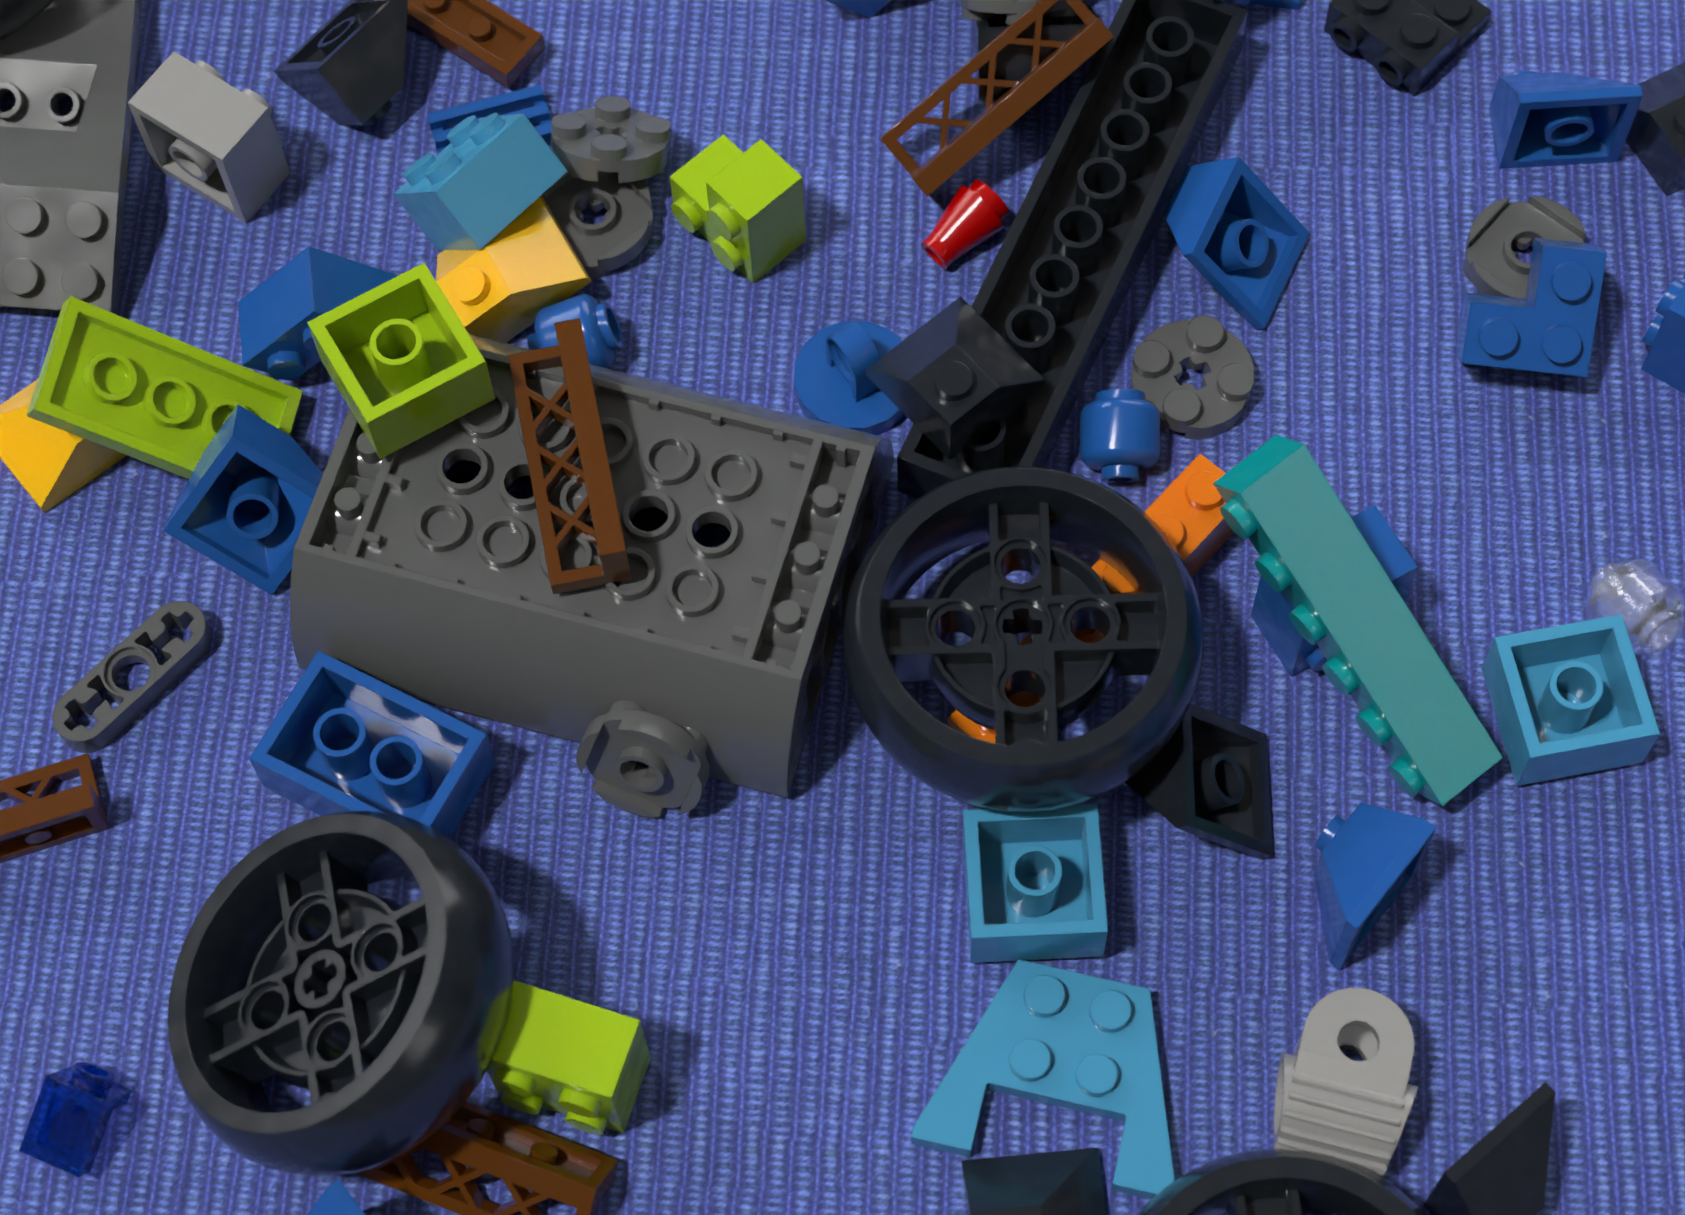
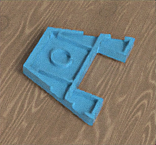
(1069, 1046)

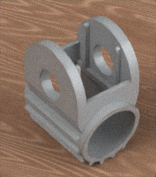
(1342, 1103)

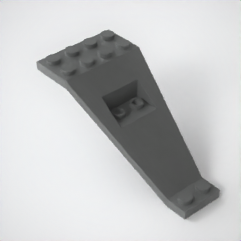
(69, 172)

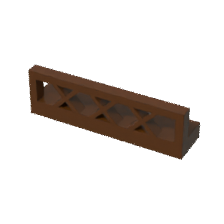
(1006, 109)
(588, 444)
(53, 818)
(506, 1150)

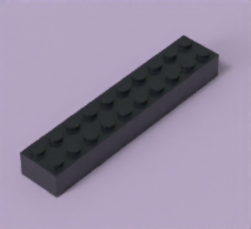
(1091, 219)

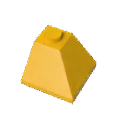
(512, 276)
(45, 458)

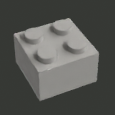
(210, 135)

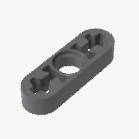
(134, 649)

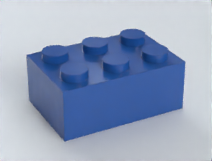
(370, 748)

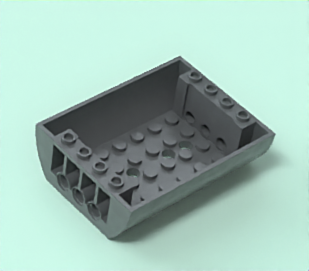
(455, 597)

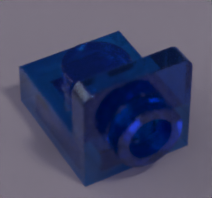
(73, 1117)

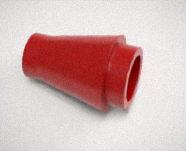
(968, 221)

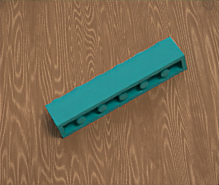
(1356, 619)

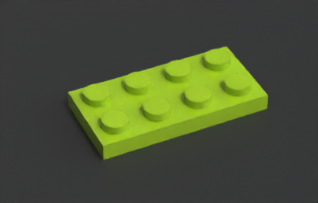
(146, 389)

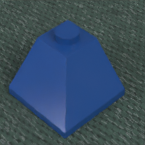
(1560, 119)
(1236, 235)
(247, 500)
(1363, 872)

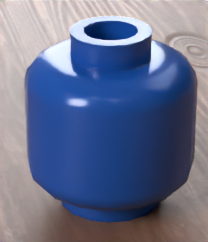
(598, 324)
(1120, 434)

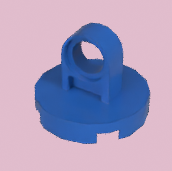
(834, 382)

